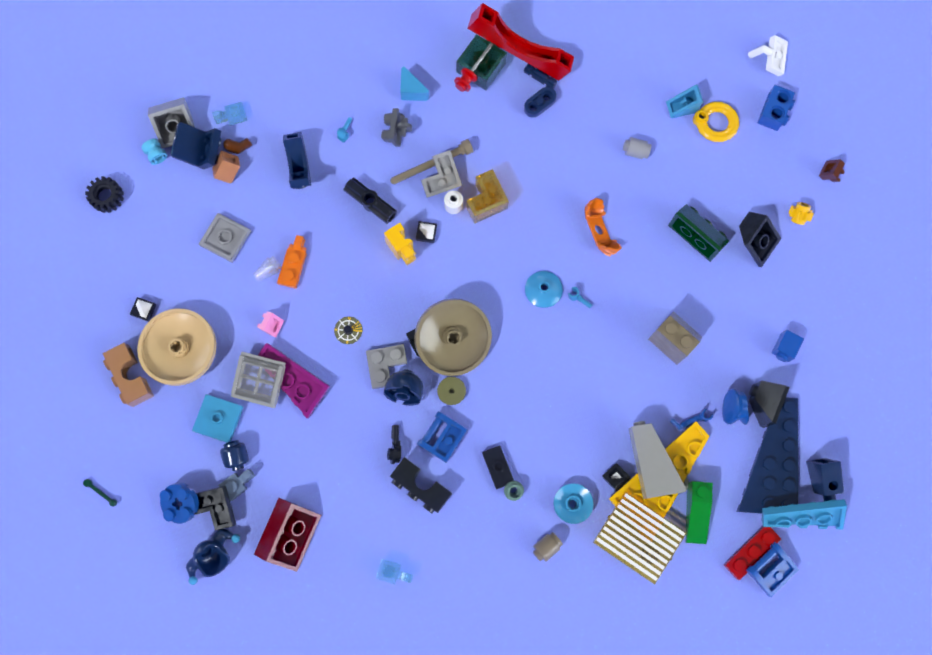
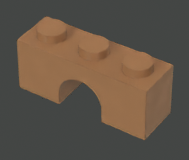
(119, 361)

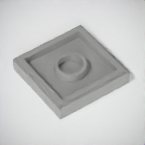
(225, 237)

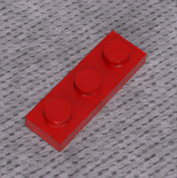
(751, 552)

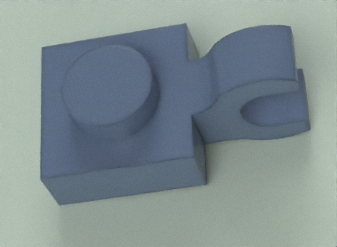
(235, 483)

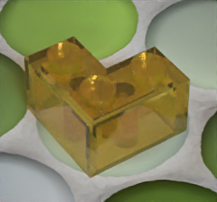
(490, 200)

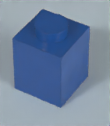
(787, 346)

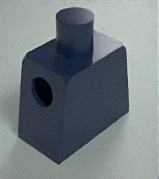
(826, 477)

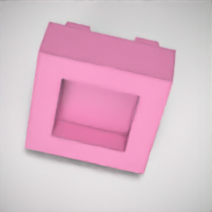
(271, 324)

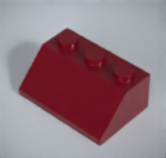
(287, 535)

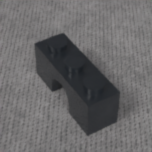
(405, 477)

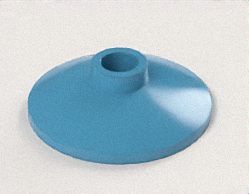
(540, 297)
(583, 501)

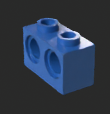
(777, 108)

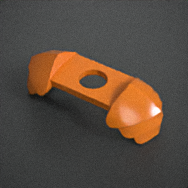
(593, 214)

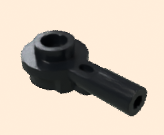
(394, 453)

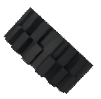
(97, 187)

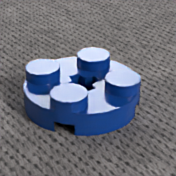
(169, 505)

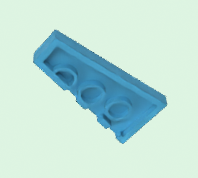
(812, 513)

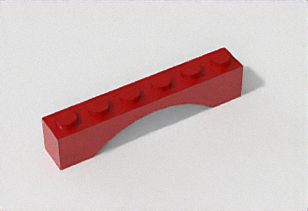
(550, 60)

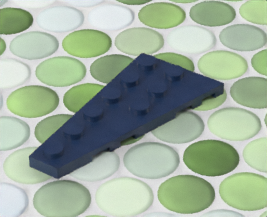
(775, 467)

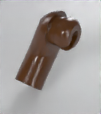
(236, 147)

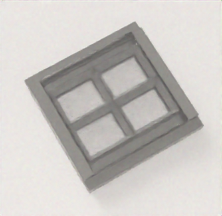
(258, 379)

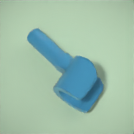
(342, 135)
(578, 297)

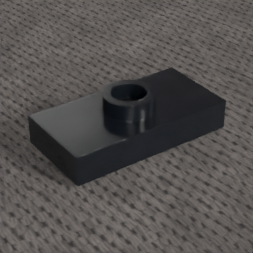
(497, 467)

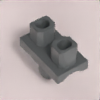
(398, 127)

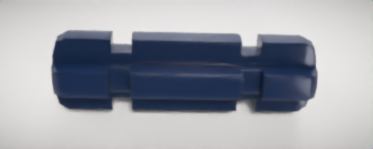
(540, 76)

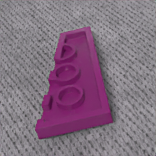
(298, 383)

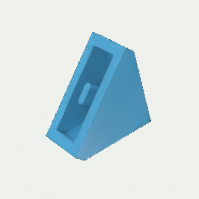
(412, 88)
(685, 102)

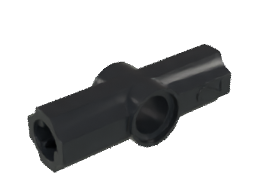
(362, 193)

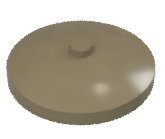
(453, 337)

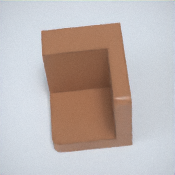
(226, 167)

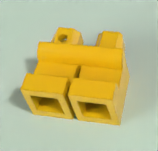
(399, 245)

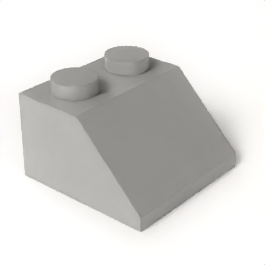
(166, 117)

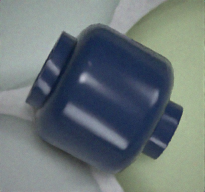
(234, 455)

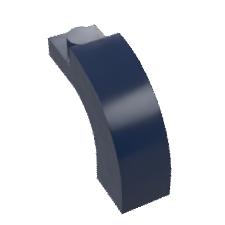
(297, 160)

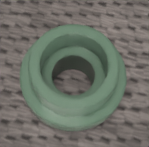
(516, 495)

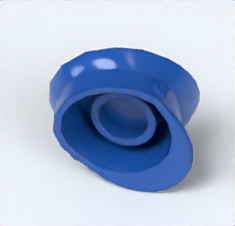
(735, 407)

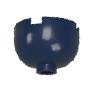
(405, 387)

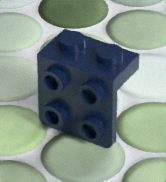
(196, 146)

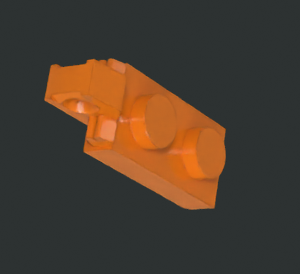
(293, 263)

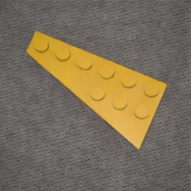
(683, 454)

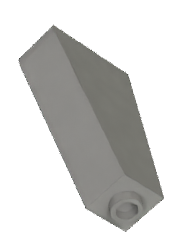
(653, 464)

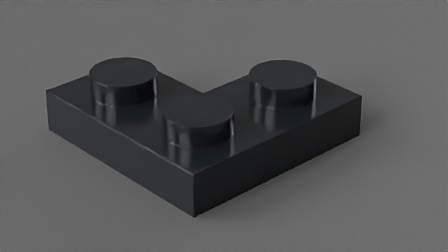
(219, 505)

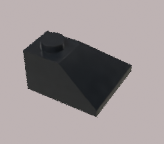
(759, 236)
(767, 401)

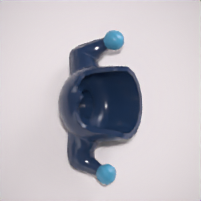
(210, 556)

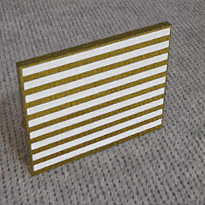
(639, 538)

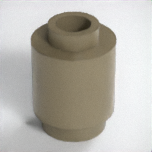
(547, 547)

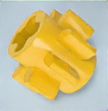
(801, 213)

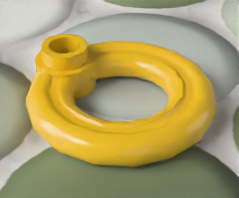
(706, 131)

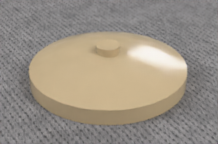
(176, 347)

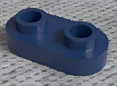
(539, 103)

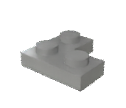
(445, 179)
(380, 360)

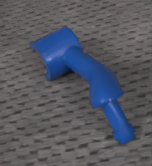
(691, 420)

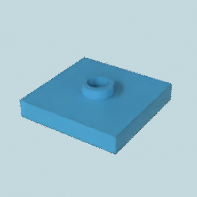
(217, 418)

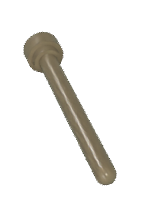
(463, 148)

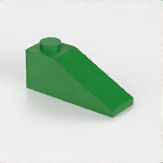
(698, 511)

